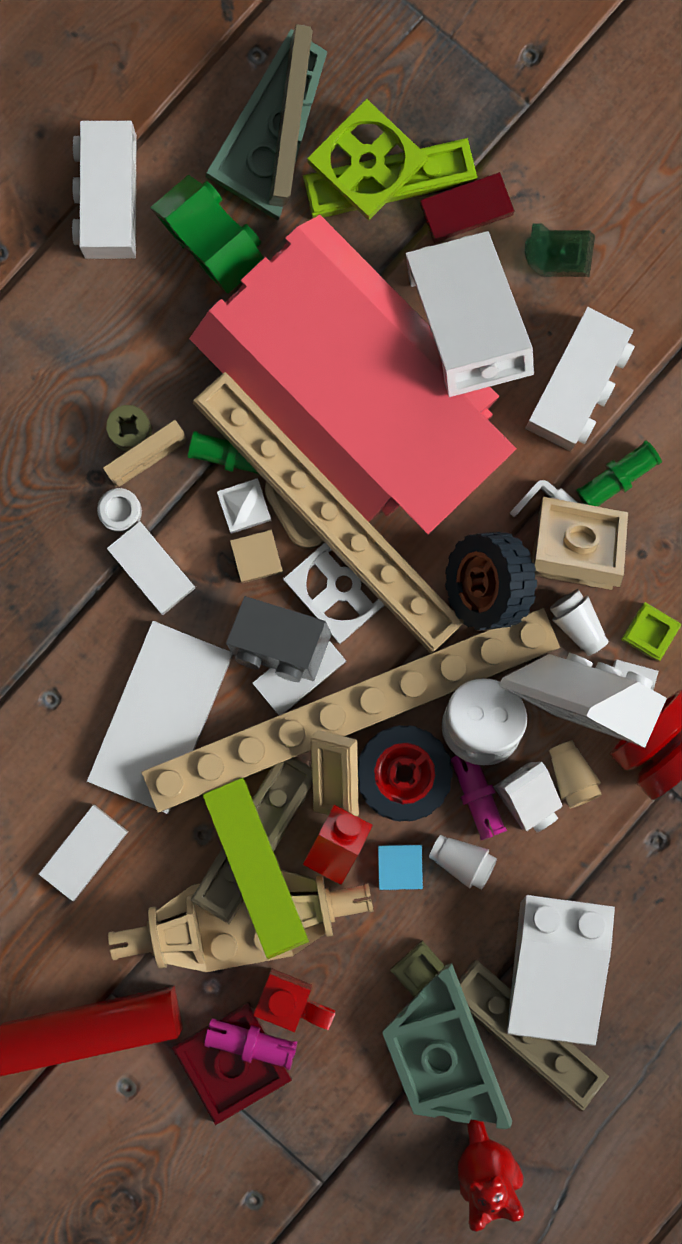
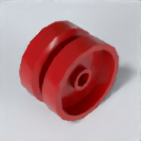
(663, 748)

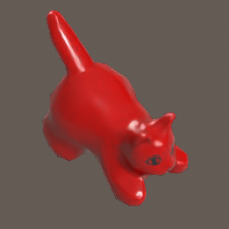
(489, 1179)

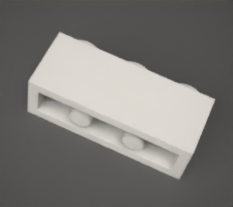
(105, 189)
(581, 380)

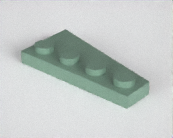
(248, 153)

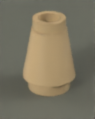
(574, 776)

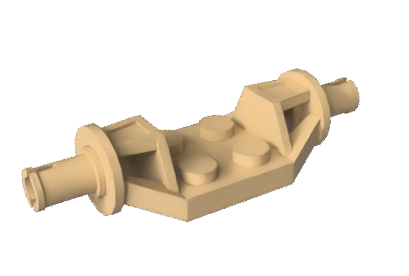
(210, 944)

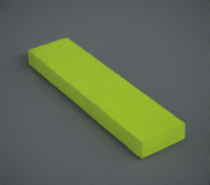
(447, 167)
(255, 868)

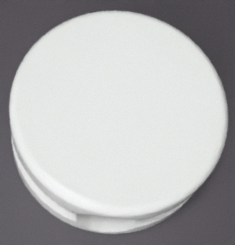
(484, 722)

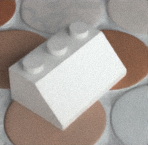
(590, 695)

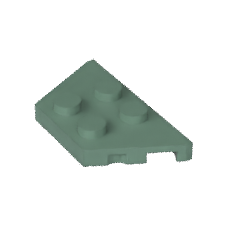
(444, 1056)

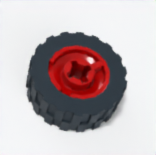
(429, 769)

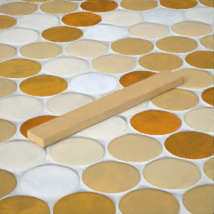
(327, 512)

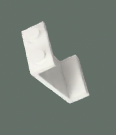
(471, 313)

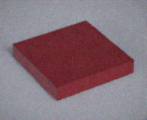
(222, 1077)

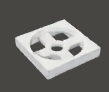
(329, 596)

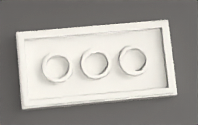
(159, 710)

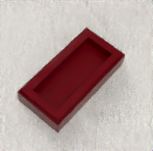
(467, 207)

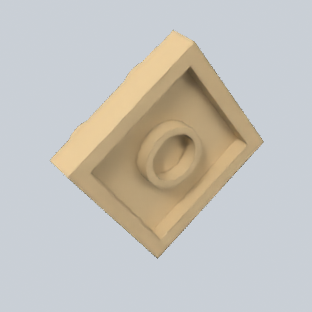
(580, 543)

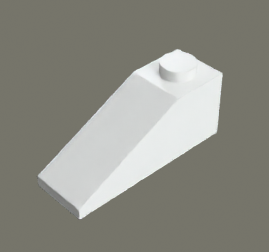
(530, 796)

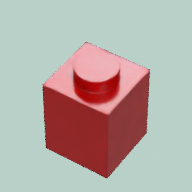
(338, 844)

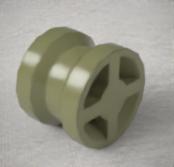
(132, 432)

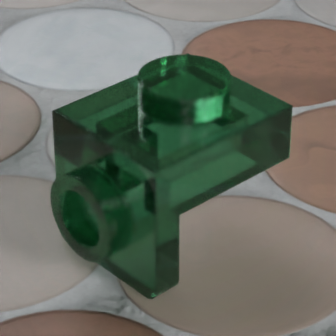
(559, 251)

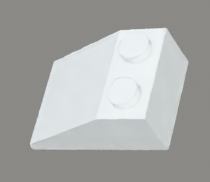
(560, 969)

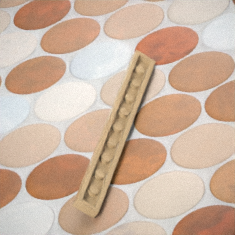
(349, 710)

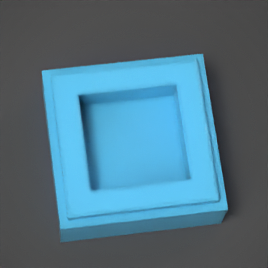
(400, 867)

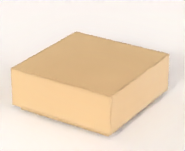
(256, 556)

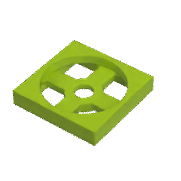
(367, 204)

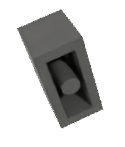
(278, 640)

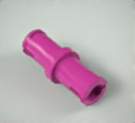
(478, 797)
(250, 1044)

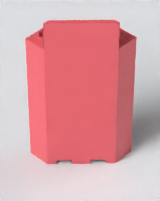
(353, 379)

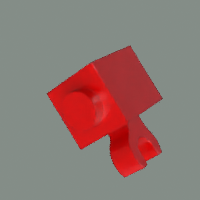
(286, 1001)

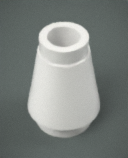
(579, 621)
(464, 861)

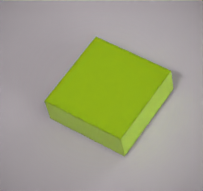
(651, 631)

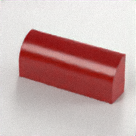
(89, 1030)

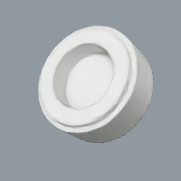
(119, 510)

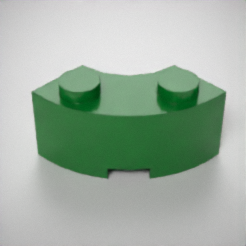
(203, 227)

